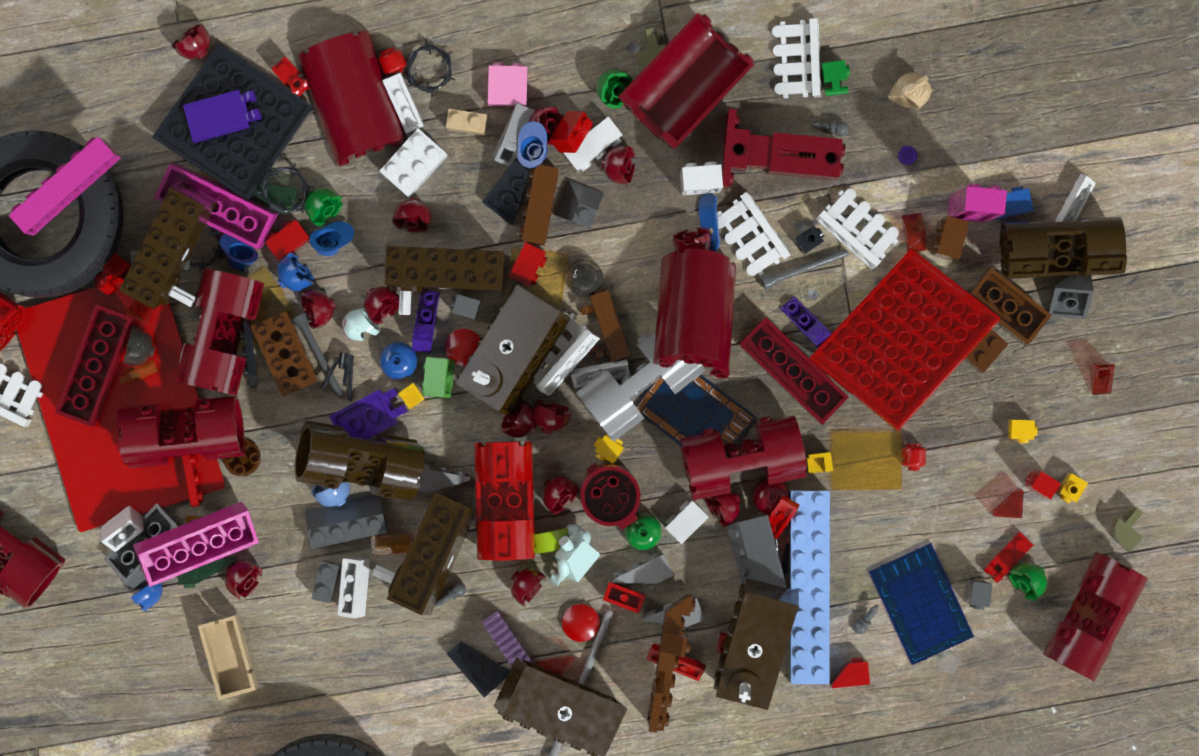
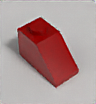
(852, 674)

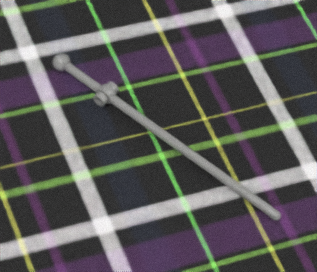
(589, 663)

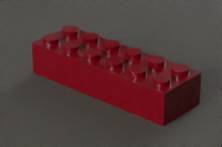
(95, 365)
(793, 371)

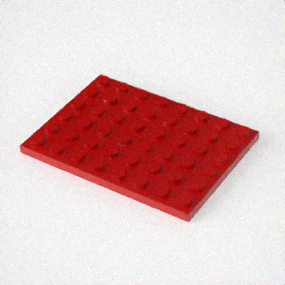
(904, 339)

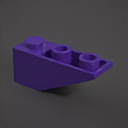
(425, 321)
(805, 322)

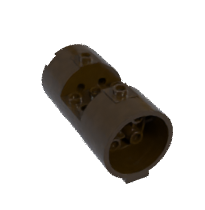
(1062, 248)
(332, 457)

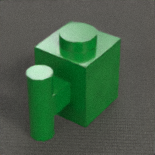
(833, 74)

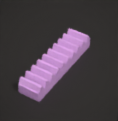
(505, 638)

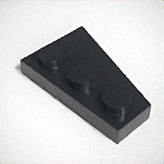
(508, 192)
(248, 352)
(477, 668)

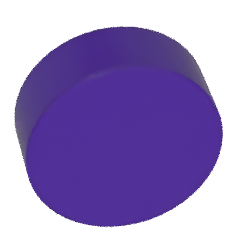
(907, 155)

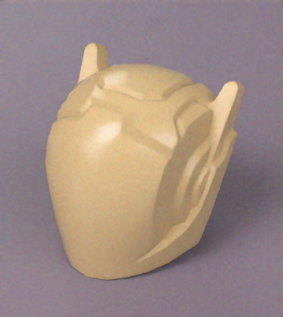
(911, 91)

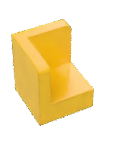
(411, 395)
(819, 462)

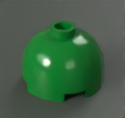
(611, 85)
(322, 204)
(651, 528)
(1030, 580)

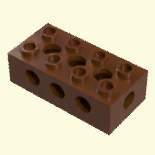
(272, 352)

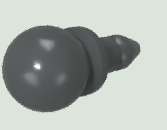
(840, 128)
(457, 590)
(861, 625)

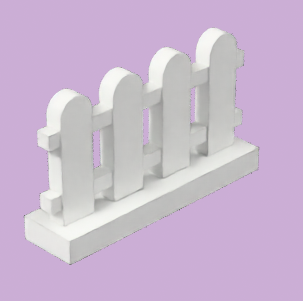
(800, 49)
(759, 241)
(857, 243)
(567, 359)
(24, 408)

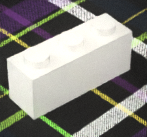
(595, 144)
(353, 587)

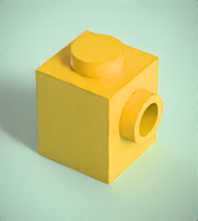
(1022, 430)
(1071, 488)

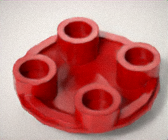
(461, 345)
(580, 622)

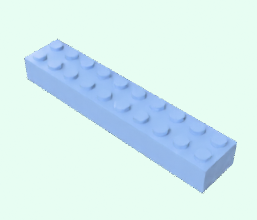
(811, 577)

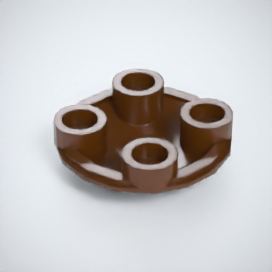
(246, 464)

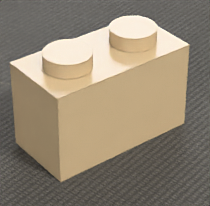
(466, 122)

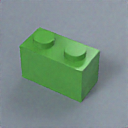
(438, 377)

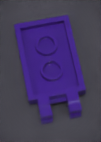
(220, 115)
(369, 415)

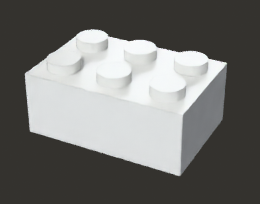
(413, 163)
(701, 178)

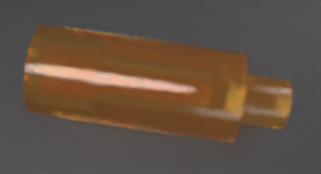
(139, 372)

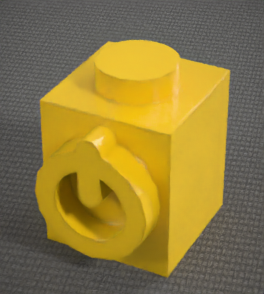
(607, 448)

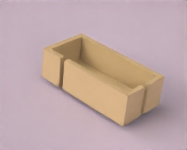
(228, 656)

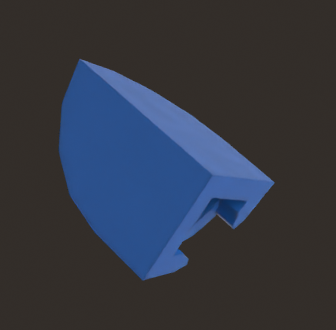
(148, 596)

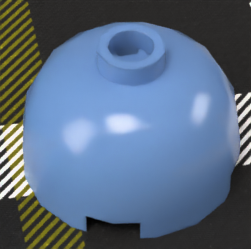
(331, 497)

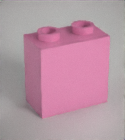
(507, 85)

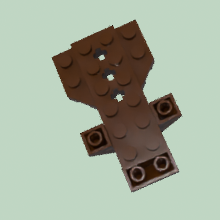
(672, 644)

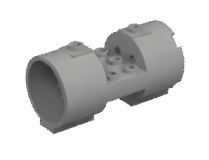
(613, 403)

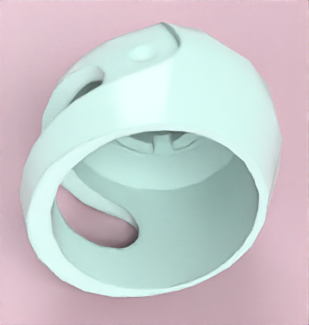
(356, 323)

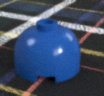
(294, 274)
(406, 358)

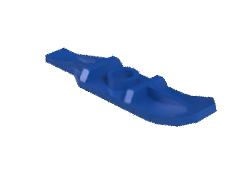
(709, 218)

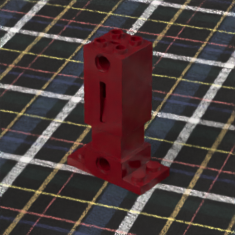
(779, 153)

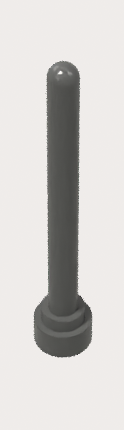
(769, 281)
(301, 322)

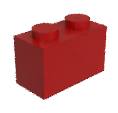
(571, 132)
(288, 239)
(528, 264)
(1041, 484)
(624, 597)

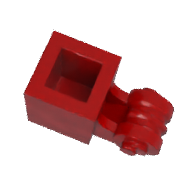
(290, 75)
(114, 270)

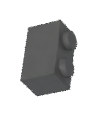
(465, 307)
(326, 581)
(978, 593)

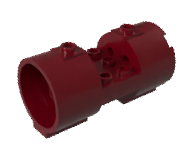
(225, 305)
(154, 435)
(710, 462)
(616, 501)
(26, 568)
(1096, 616)

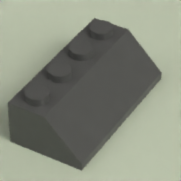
(347, 522)
(756, 551)
(125, 561)

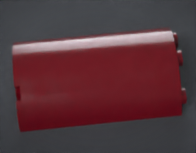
(685, 81)
(351, 96)
(695, 310)

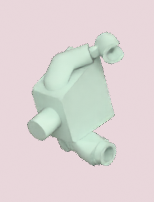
(574, 555)

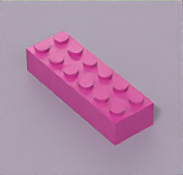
(64, 186)
(977, 203)
(232, 213)
(195, 543)

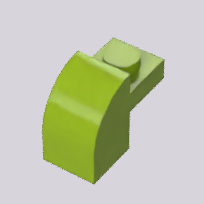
(549, 540)

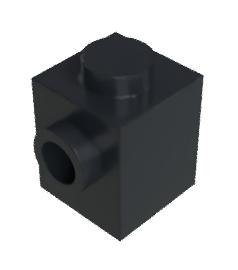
(809, 239)

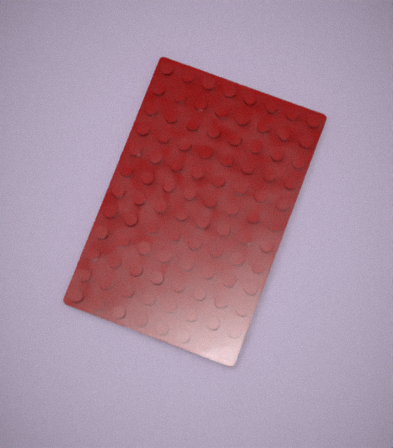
(90, 456)

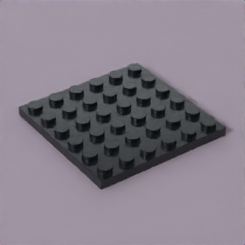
(240, 157)

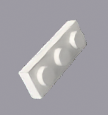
(403, 102)
(1076, 199)
(583, 375)

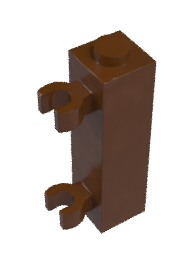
(608, 324)

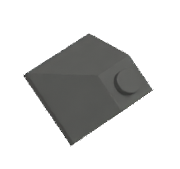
(579, 204)
(1072, 297)

